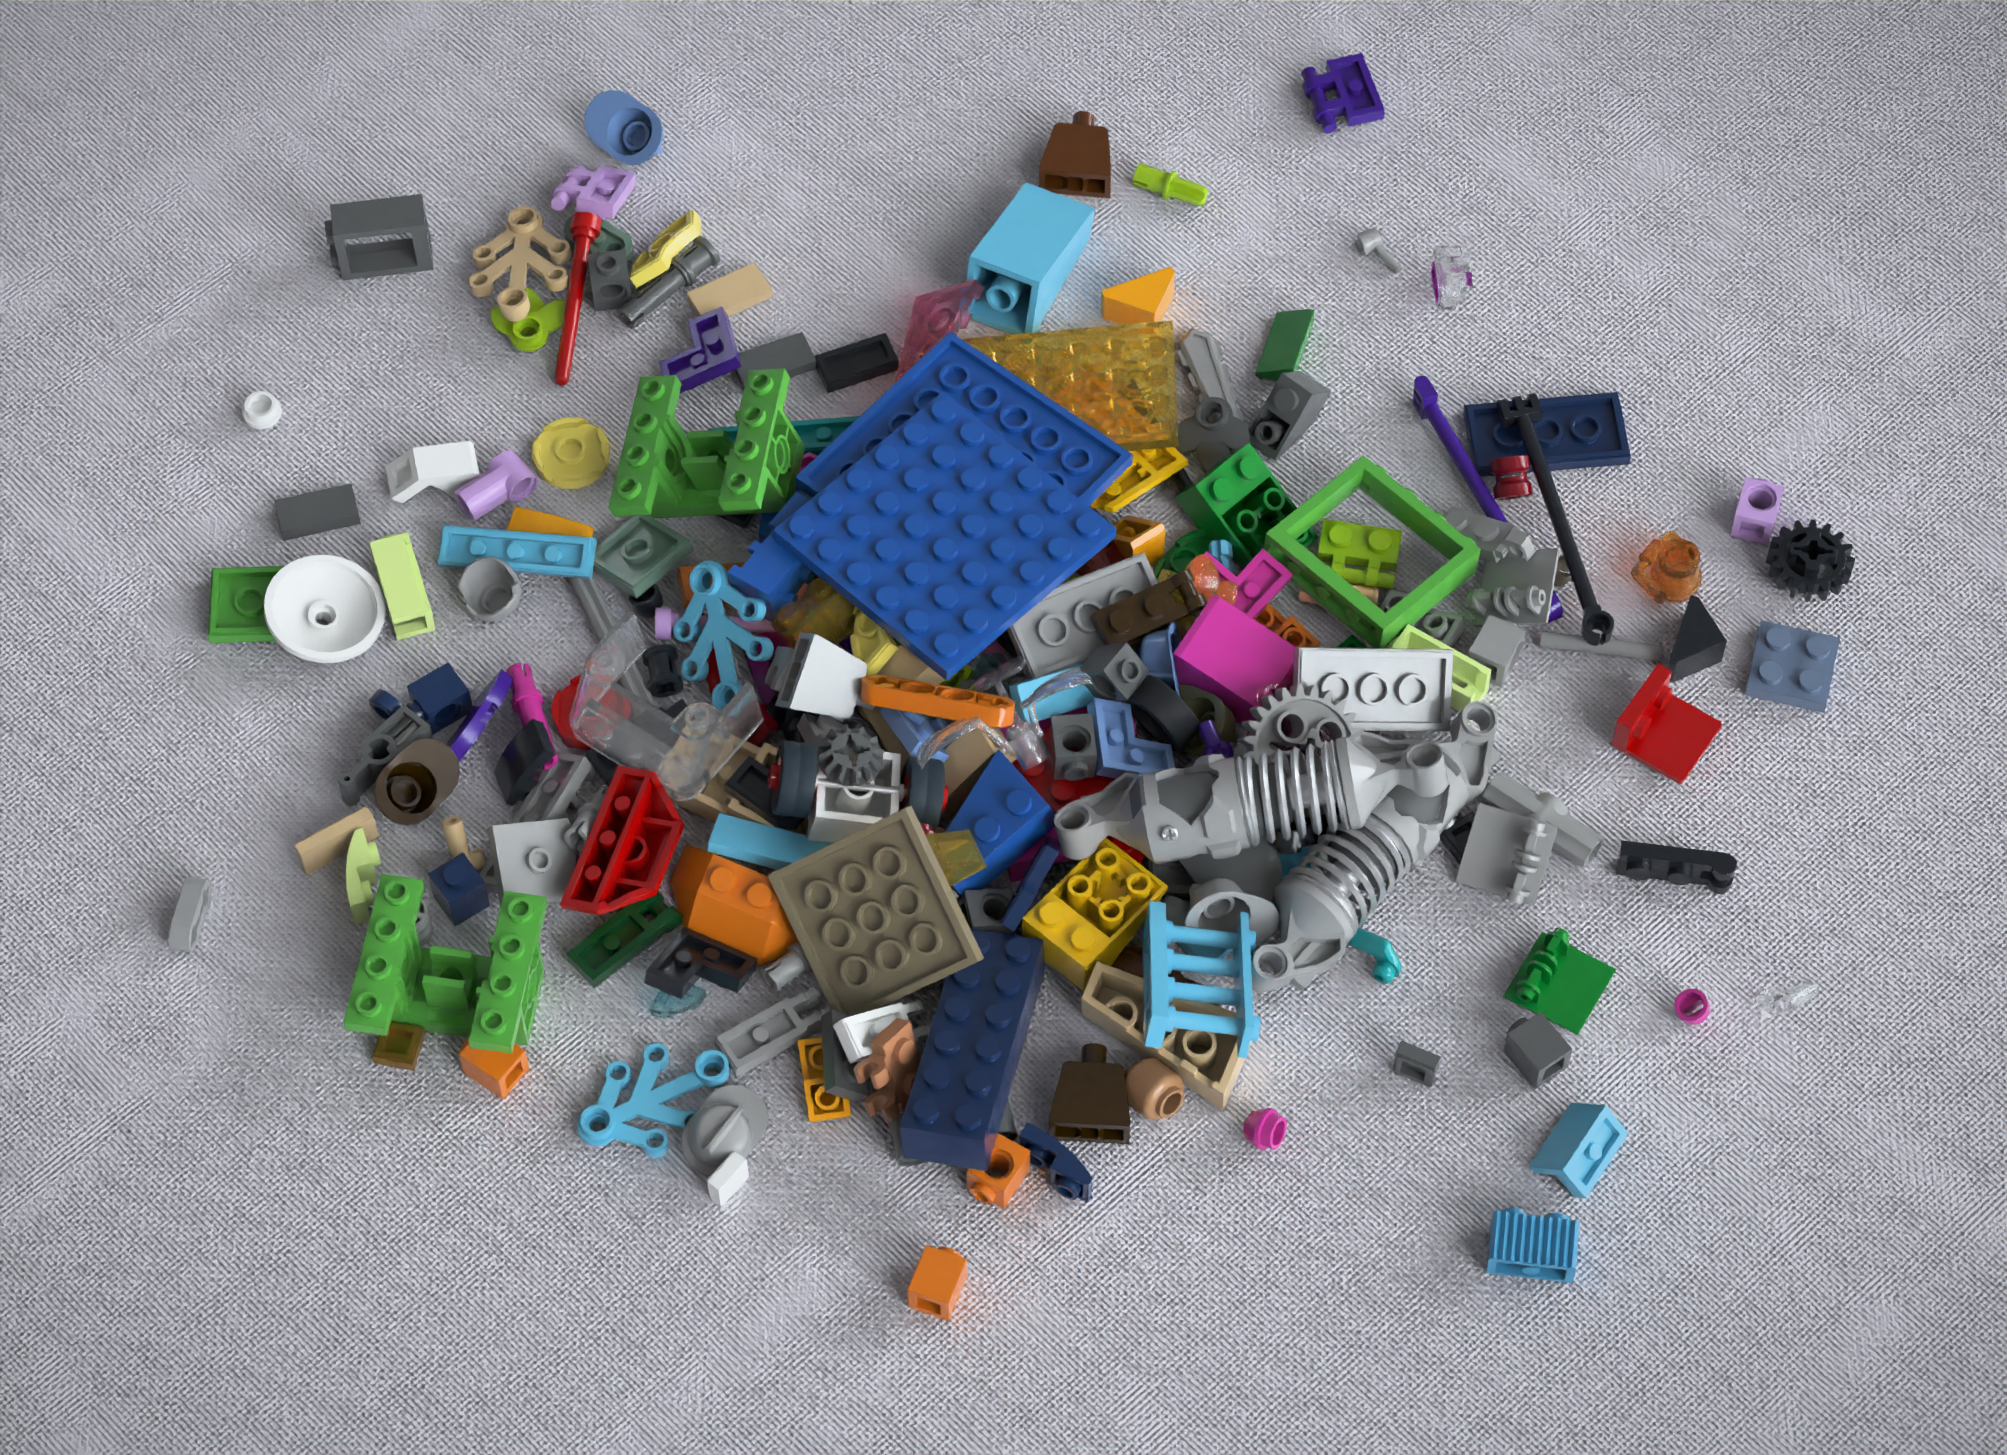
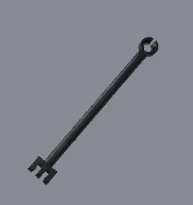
(1524, 417)

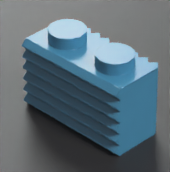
(1532, 1245)

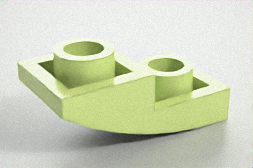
(360, 873)

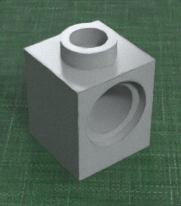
(1498, 647)

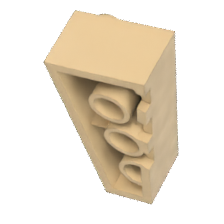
(1202, 1059)

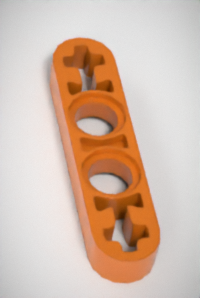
(936, 700)

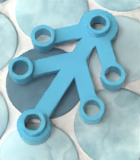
(719, 629)
(646, 1101)

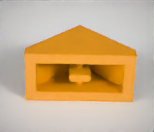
(1139, 299)
(1139, 536)

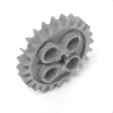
(1306, 714)

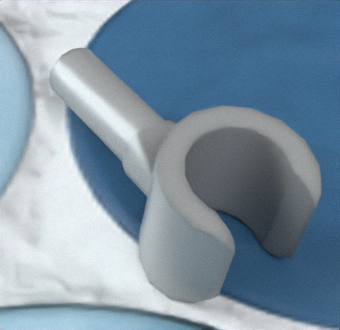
(1370, 241)

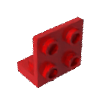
(1664, 729)

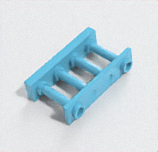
(1161, 990)

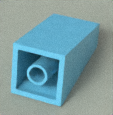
(1027, 258)

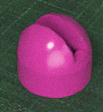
(1688, 1001)

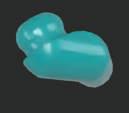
(1388, 964)

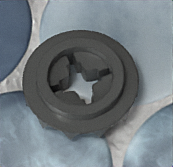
(838, 767)

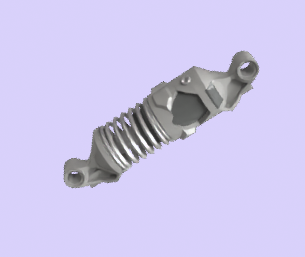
(1233, 802)
(1396, 837)

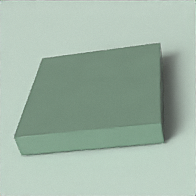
(640, 554)

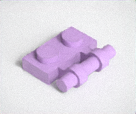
(592, 191)

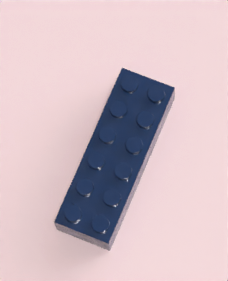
(973, 1053)

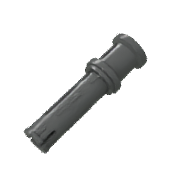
(681, 273)

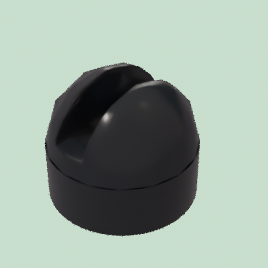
(647, 602)

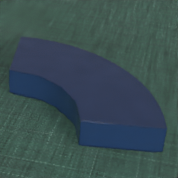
(1031, 883)

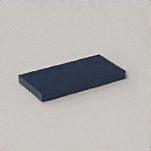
(1572, 433)

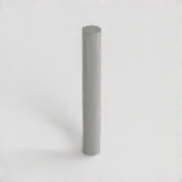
(1612, 647)

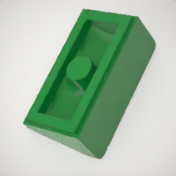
(1285, 343)

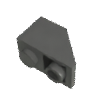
(1287, 413)

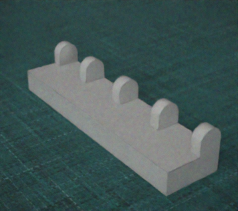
(549, 798)

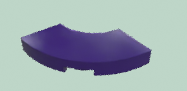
(480, 714)

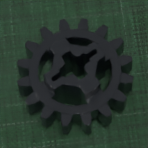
(1810, 560)

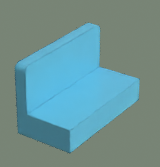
(1580, 1147)

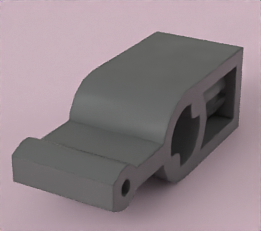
(380, 749)

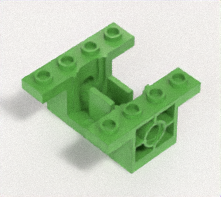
(706, 472)
(445, 986)

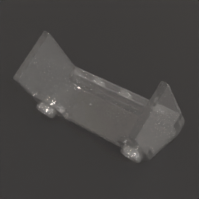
(640, 736)

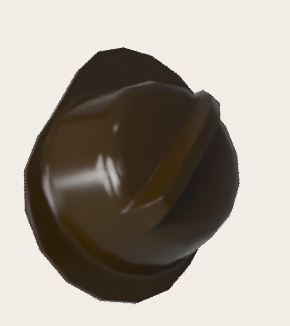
(417, 781)

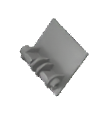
(1516, 589)
(1506, 854)

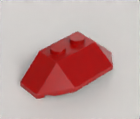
(626, 845)

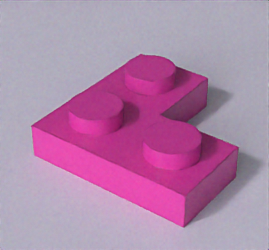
(1256, 583)

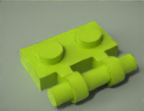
(1362, 547)

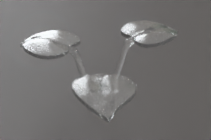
(1023, 739)

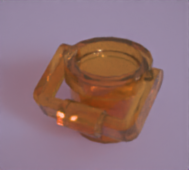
(1674, 573)

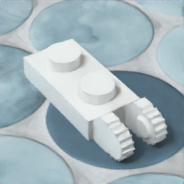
(859, 1030)

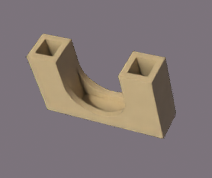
(967, 754)

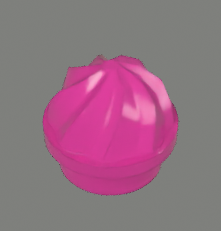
(1265, 1128)

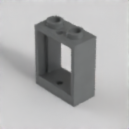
(379, 218)

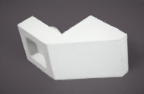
(439, 465)

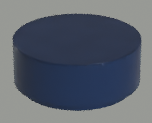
(384, 704)

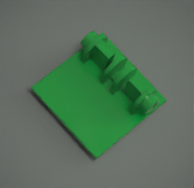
(1559, 981)

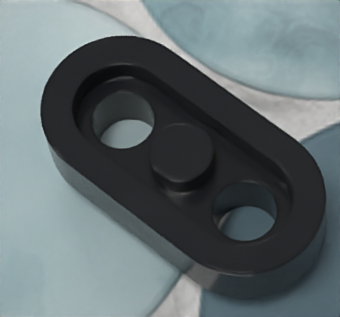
(1295, 842)

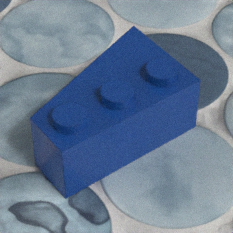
(1003, 818)

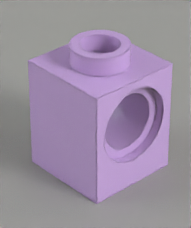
(1754, 523)

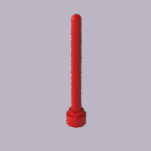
(584, 230)

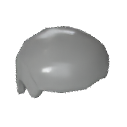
(490, 589)

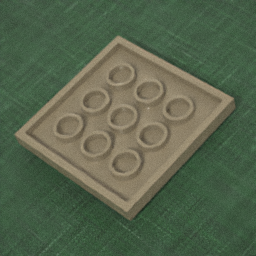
(876, 915)

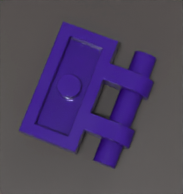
(1354, 91)

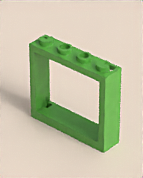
(1341, 597)

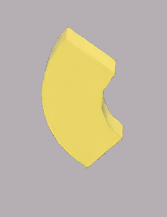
(665, 247)
(871, 643)

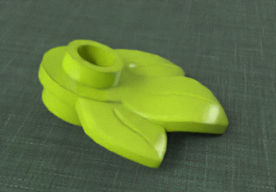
(539, 322)

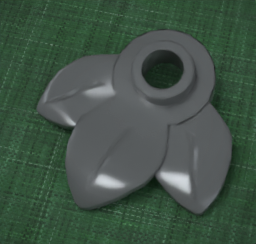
(1209, 439)

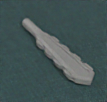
(1207, 374)

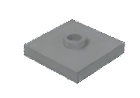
(532, 858)

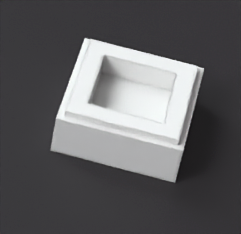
(727, 1178)

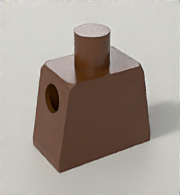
(1077, 159)

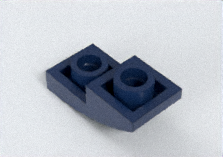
(1066, 1171)

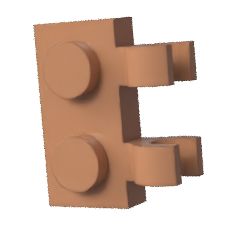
(891, 1069)

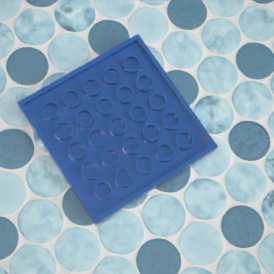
(1013, 409)
(944, 535)

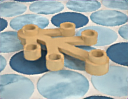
(521, 227)

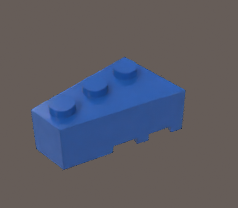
(772, 570)

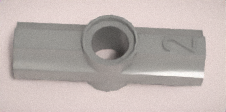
(1572, 838)

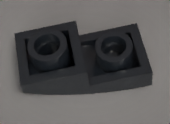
(522, 759)

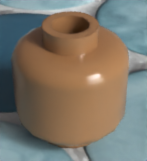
(1154, 1089)

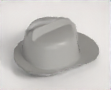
(1219, 904)
(725, 1122)

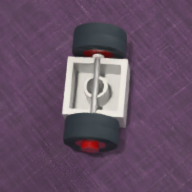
(841, 810)

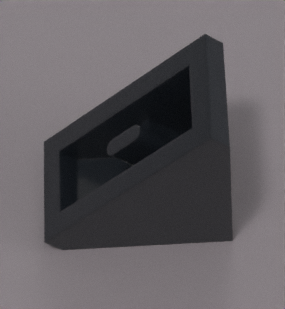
(1697, 642)

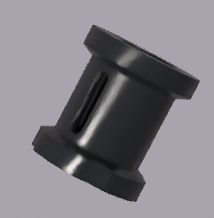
(662, 670)

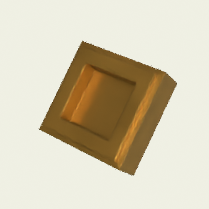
(400, 1046)

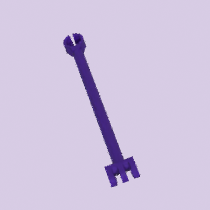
(1426, 405)

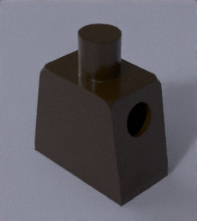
(1091, 1100)

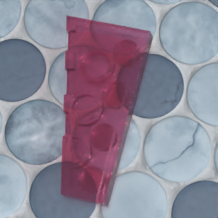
(934, 317)

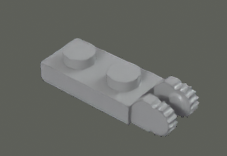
(770, 1032)

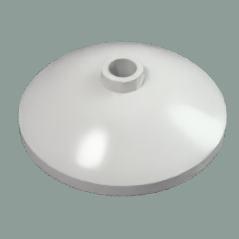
(329, 591)

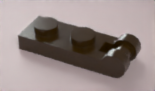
(1148, 610)

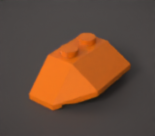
(731, 905)

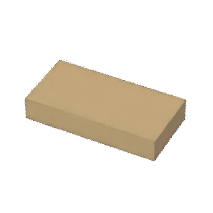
(733, 291)
(334, 840)

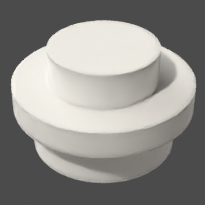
(261, 410)

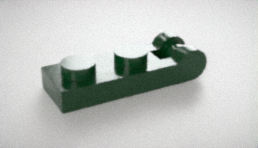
(622, 938)

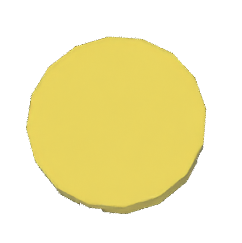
(571, 453)

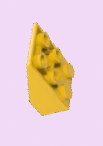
(1093, 912)

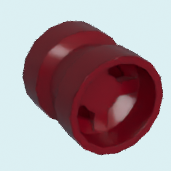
(1514, 486)

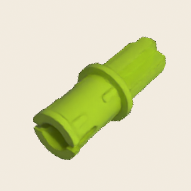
(1169, 185)

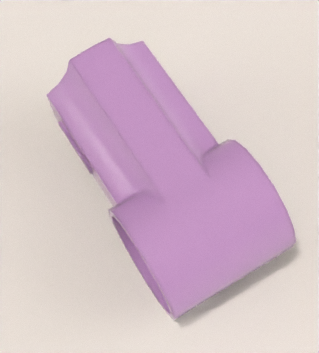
(505, 479)

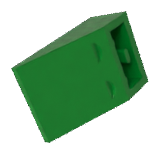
(1239, 503)

